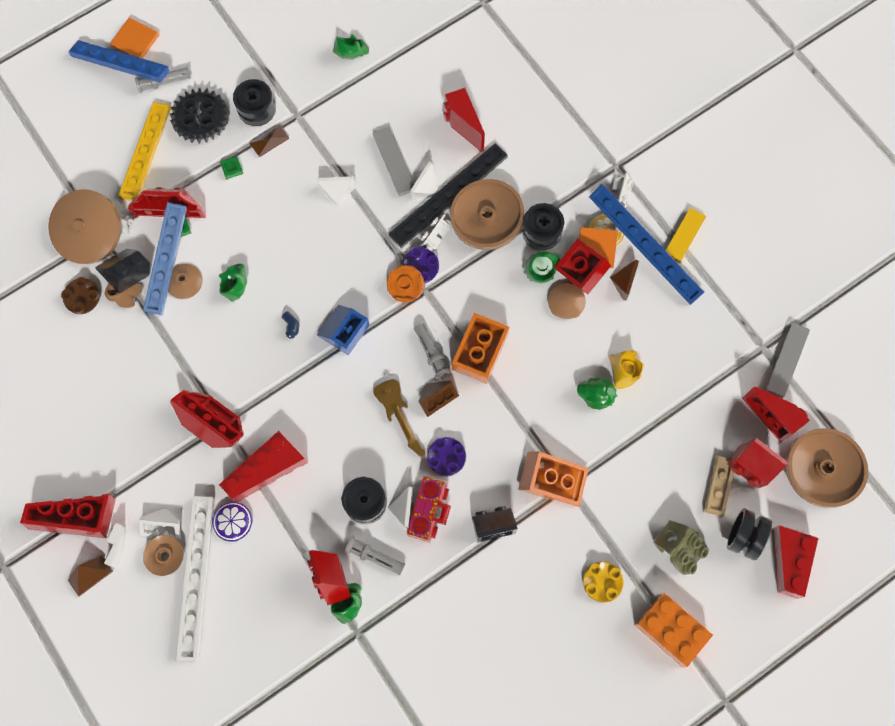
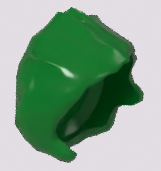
(350, 47)
(541, 266)
(233, 282)
(597, 393)
(349, 608)

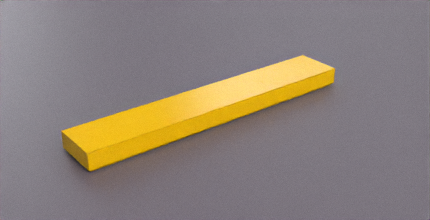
(144, 151)

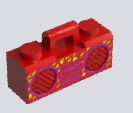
(423, 518)

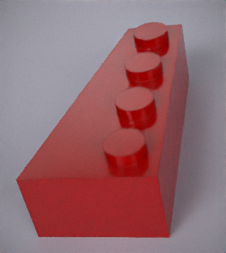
(263, 467)
(80, 516)

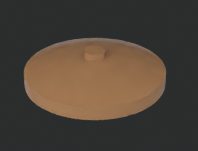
(487, 214)
(84, 226)
(827, 468)

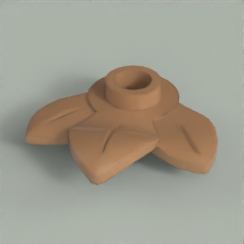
(125, 298)

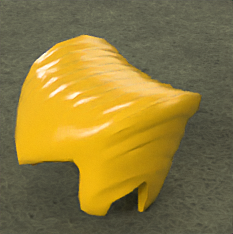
(626, 368)

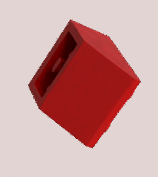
(328, 576)

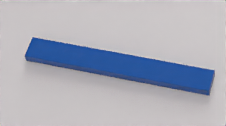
(646, 244)

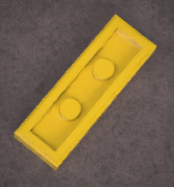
(685, 234)

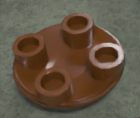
(81, 296)

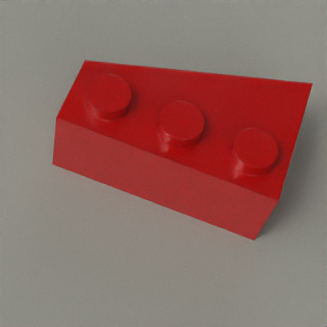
(794, 560)

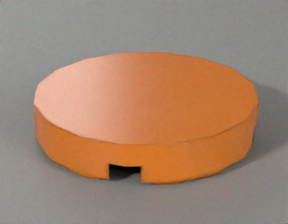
(405, 283)

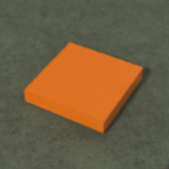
(134, 38)
(601, 241)

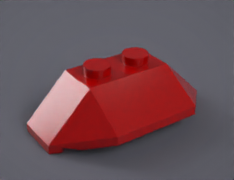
(154, 202)
(207, 419)

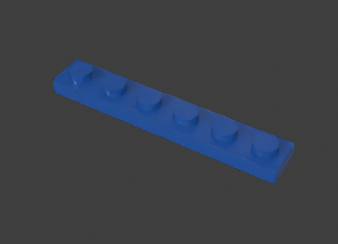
(119, 61)

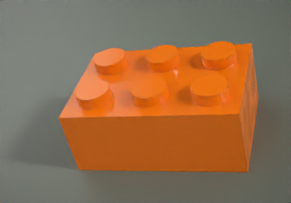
(480, 348)
(673, 630)

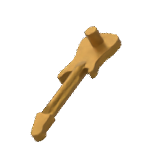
(390, 396)

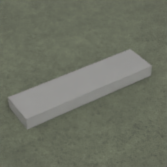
(393, 161)
(787, 360)

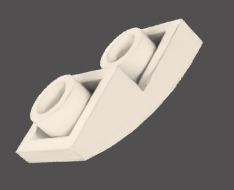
(117, 537)

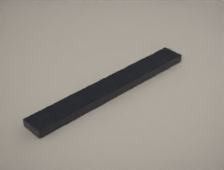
(444, 198)

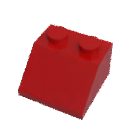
(582, 266)
(756, 463)

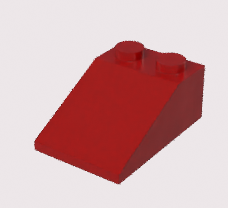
(463, 117)
(776, 413)

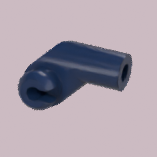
(293, 325)

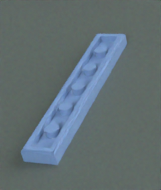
(164, 259)

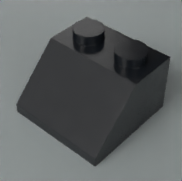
(124, 269)
(494, 524)

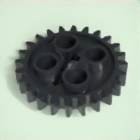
(183, 115)

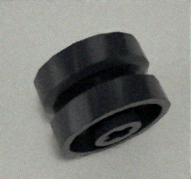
(254, 102)
(543, 226)
(353, 497)
(749, 534)

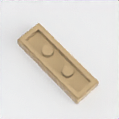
(719, 487)

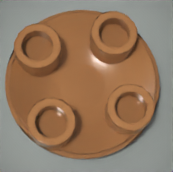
(566, 301)

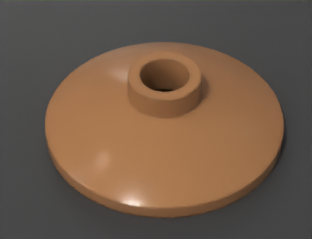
(188, 287)
(154, 551)

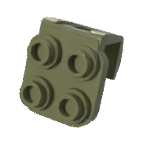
(684, 551)

